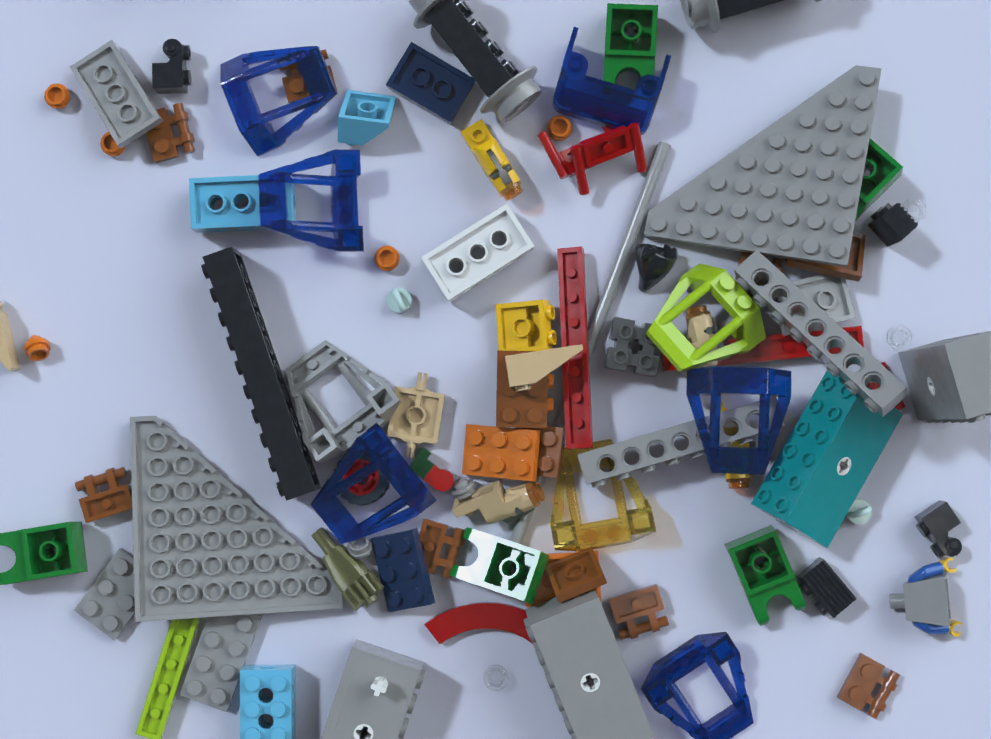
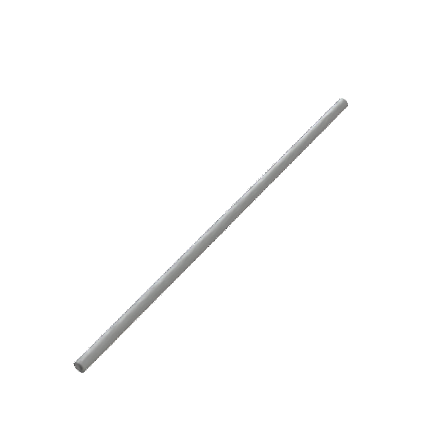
(609, 293)

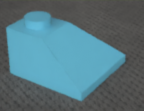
(364, 116)

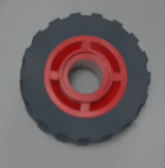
(365, 493)

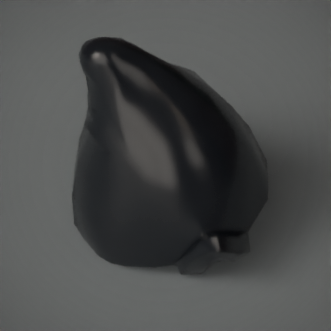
(654, 264)

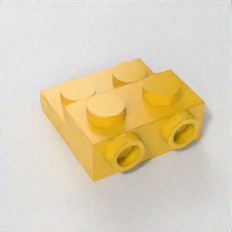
(525, 326)

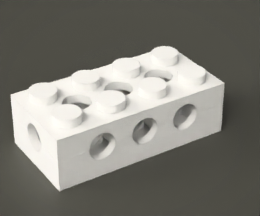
(478, 236)

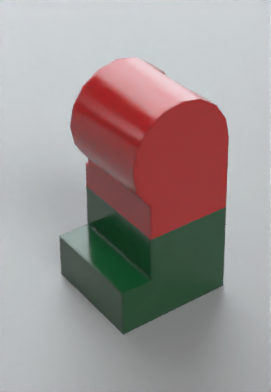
(438, 478)

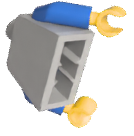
(928, 599)

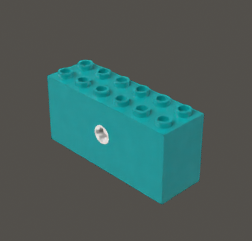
(825, 461)

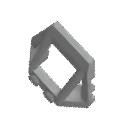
(333, 441)

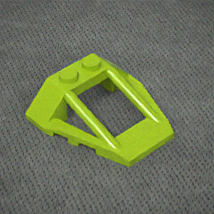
(745, 327)

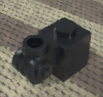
(173, 75)
(935, 524)

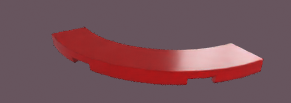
(478, 616)

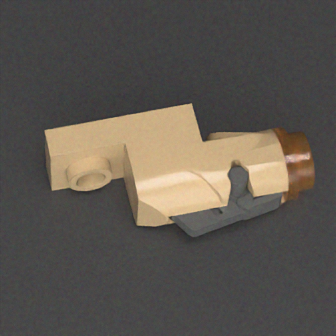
(700, 329)
(500, 504)

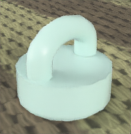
(399, 300)
(859, 512)

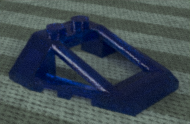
(243, 104)
(344, 201)
(738, 380)
(395, 469)
(714, 650)

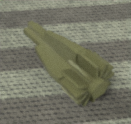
(349, 574)

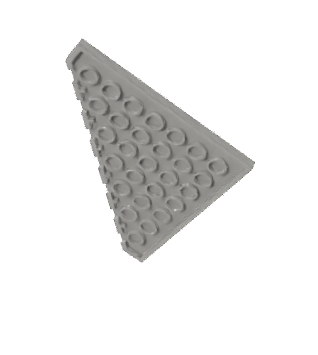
(788, 186)
(205, 544)

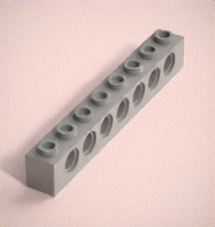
(759, 268)
(591, 460)

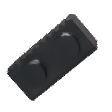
(892, 223)
(826, 588)

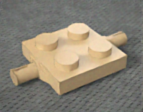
(417, 415)

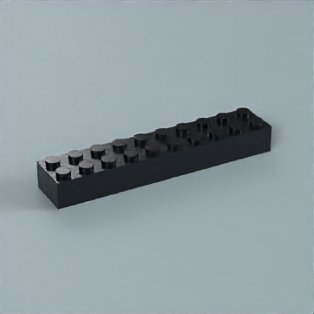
(261, 373)

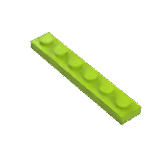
(167, 678)

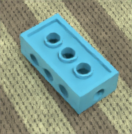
(231, 190)
(253, 702)

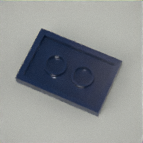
(430, 83)
(403, 570)

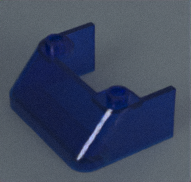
(603, 101)

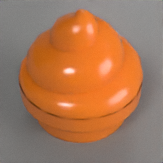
(37, 348)

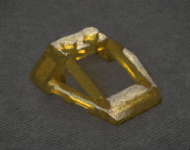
(600, 534)

